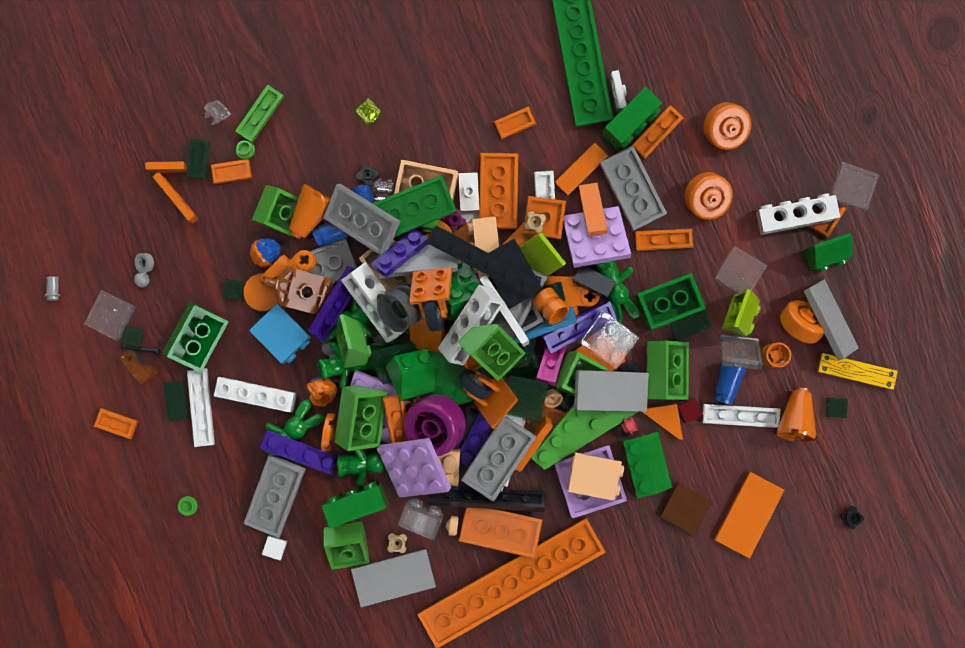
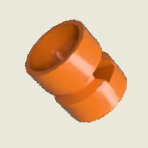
(550, 306)
(775, 355)

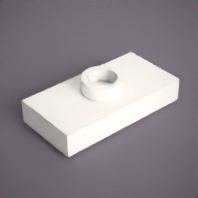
(618, 90)
(544, 184)
(468, 192)

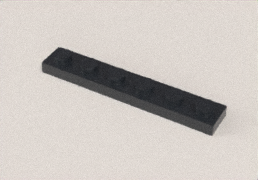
(483, 261)
(506, 499)

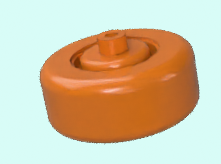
(727, 126)
(708, 195)
(801, 322)

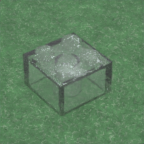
(609, 340)
(421, 519)

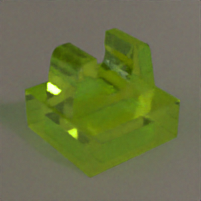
(368, 111)

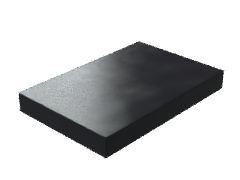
(512, 254)

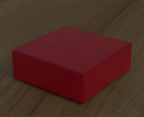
(690, 410)

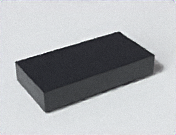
(594, 282)

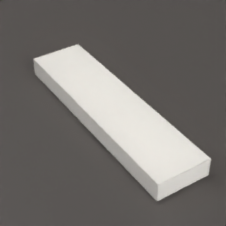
(507, 315)
(200, 408)
(740, 415)

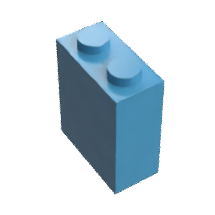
(281, 334)

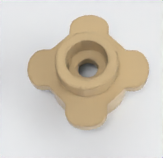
(539, 218)
(397, 548)

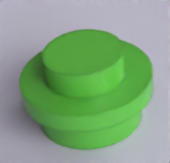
(245, 149)
(187, 506)

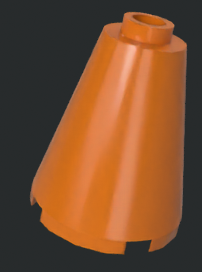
(308, 211)
(798, 418)

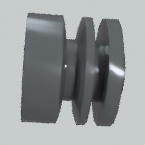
(396, 310)

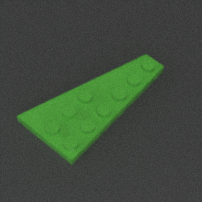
(575, 431)

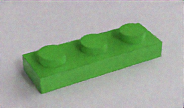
(259, 113)

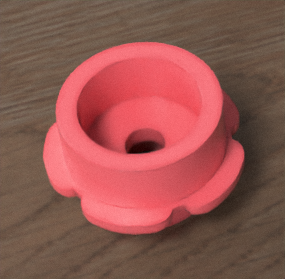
(629, 425)

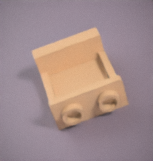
(595, 476)

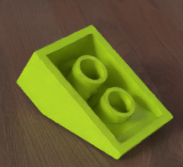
(541, 255)
(741, 313)

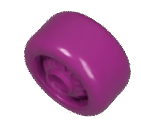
(436, 419)

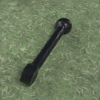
(156, 351)

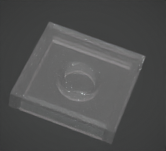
(854, 186)
(740, 270)
(110, 315)
(740, 352)

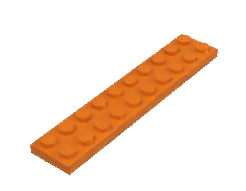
(510, 583)

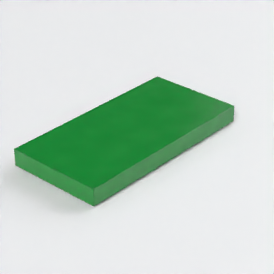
(419, 205)

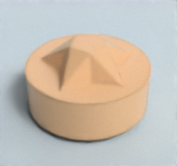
(553, 398)
(452, 525)

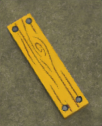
(857, 371)

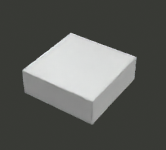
(274, 547)

